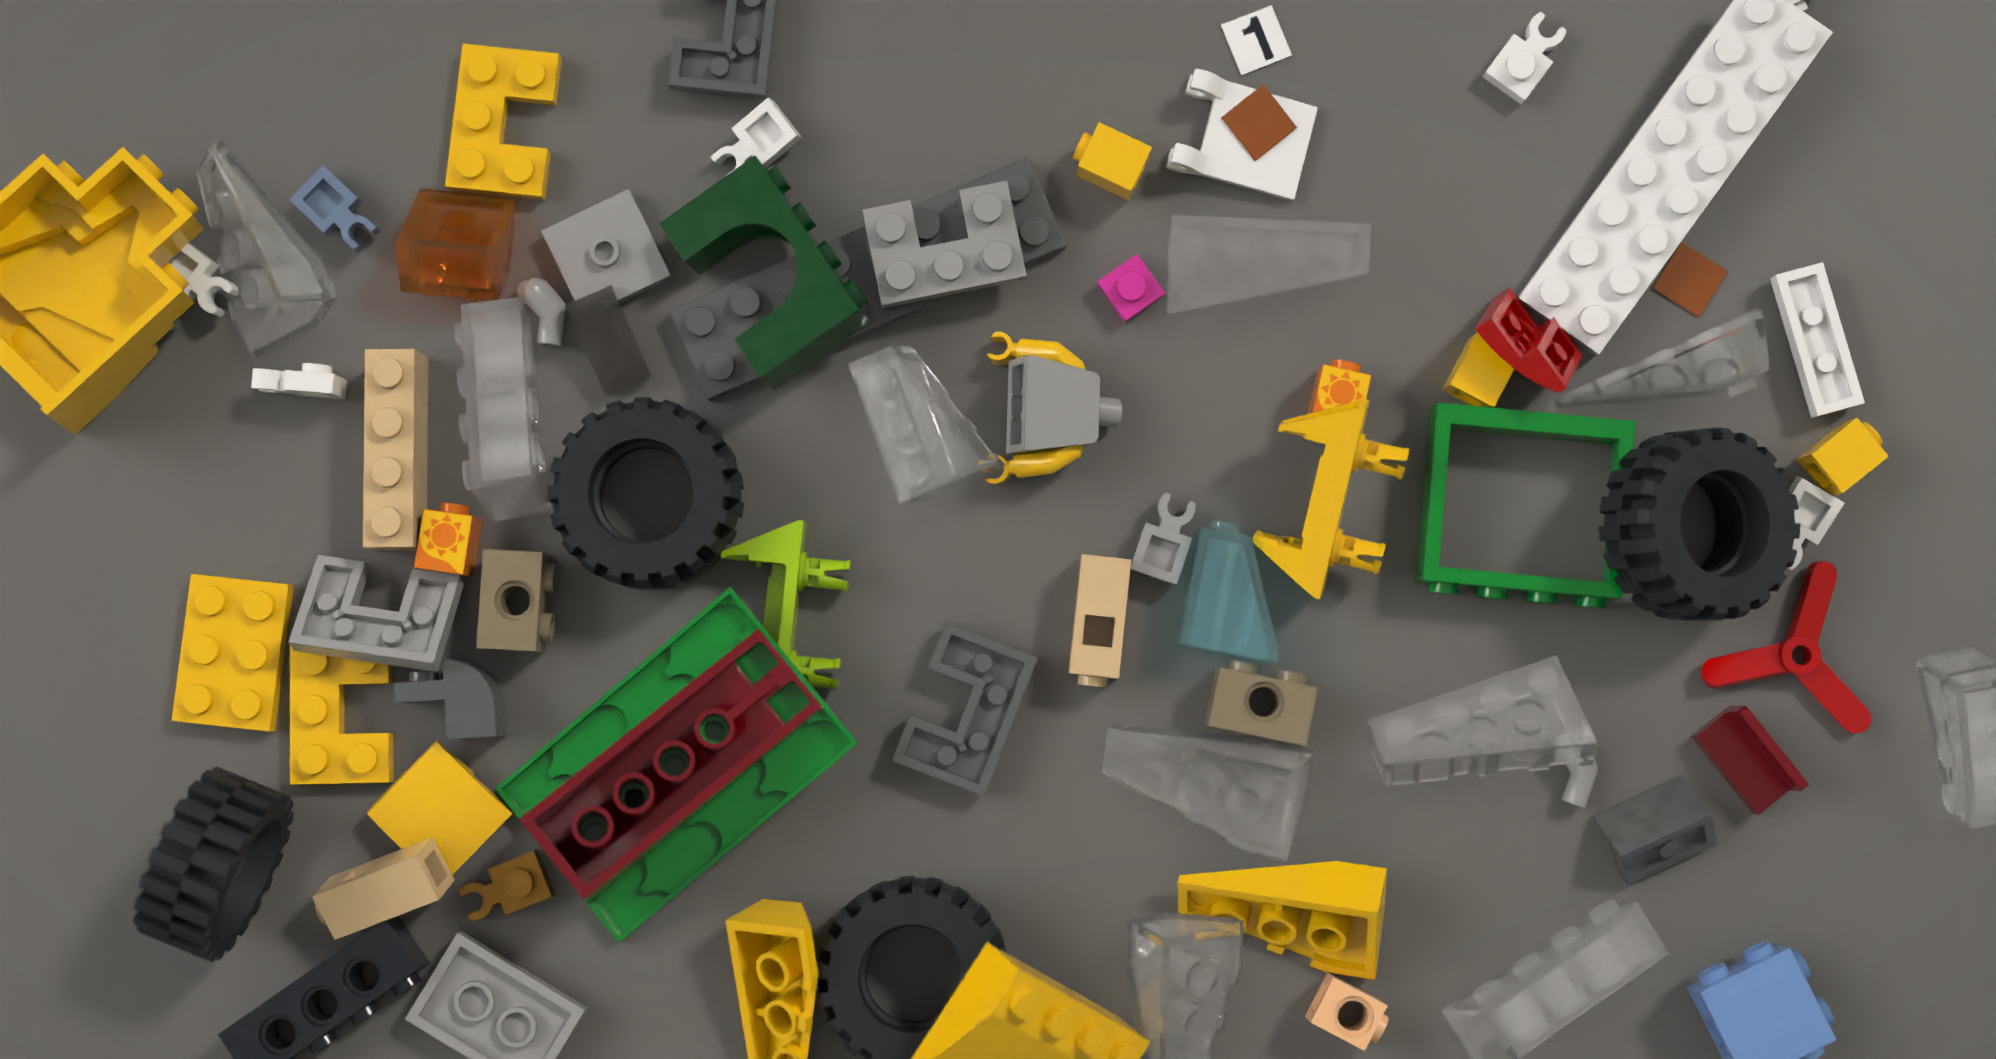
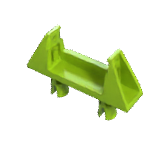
(789, 575)

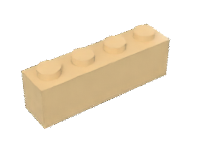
(395, 448)

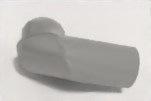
(548, 306)
(1580, 784)

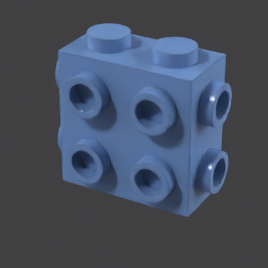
(1763, 1006)

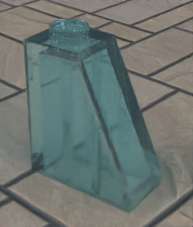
(1226, 597)

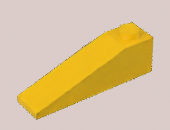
(1311, 909)
(774, 977)

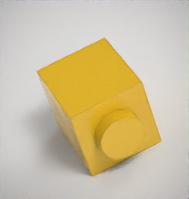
(1111, 160)
(1478, 374)
(1843, 456)

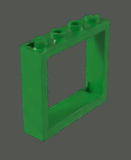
(1511, 422)

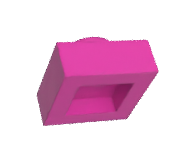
(1130, 288)

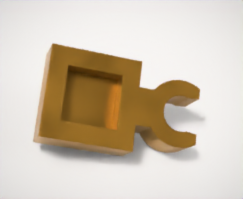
(513, 884)

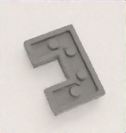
(918, 273)
(337, 626)

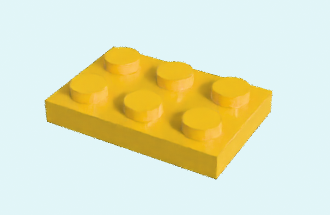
(232, 653)

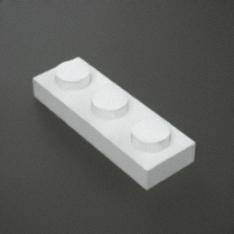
(1817, 340)

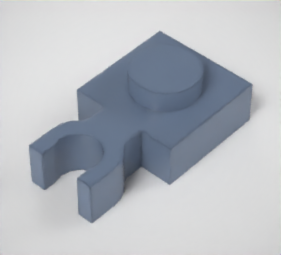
(331, 205)

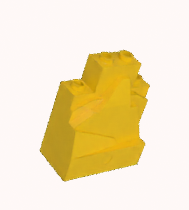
(88, 279)

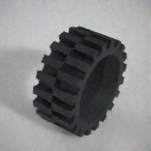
(213, 864)

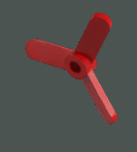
(1778, 660)

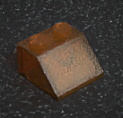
(457, 245)

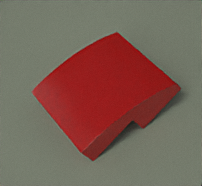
(1537, 352)

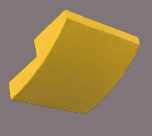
(440, 801)

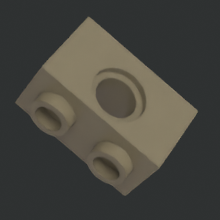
(500, 576)
(1292, 707)

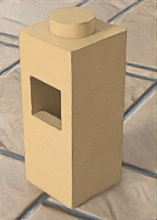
(1099, 619)
(383, 888)

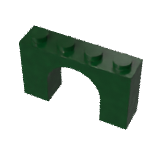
(820, 307)

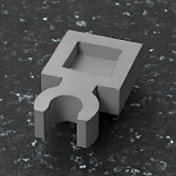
(1162, 548)

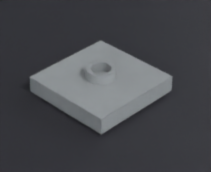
(607, 248)

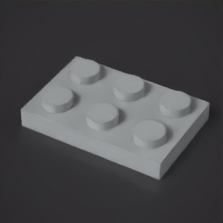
(493, 1006)

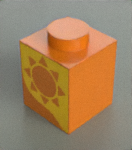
(1338, 385)
(448, 540)

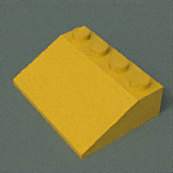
(1022, 1014)

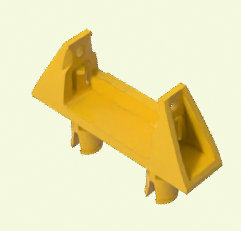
(1323, 543)

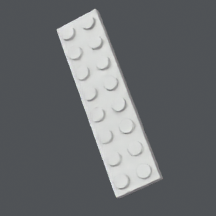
(1673, 168)

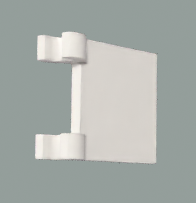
(1224, 156)

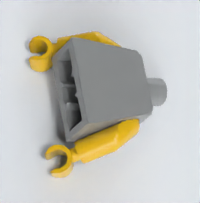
(1050, 407)

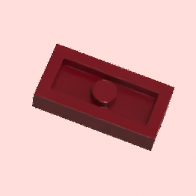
(1748, 758)

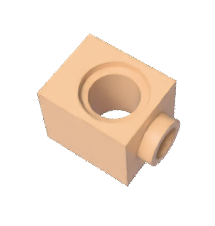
(1326, 1005)

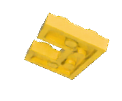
(485, 85)
(317, 723)

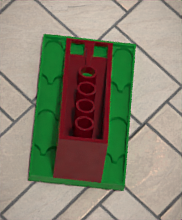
(712, 738)

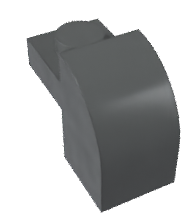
(470, 697)

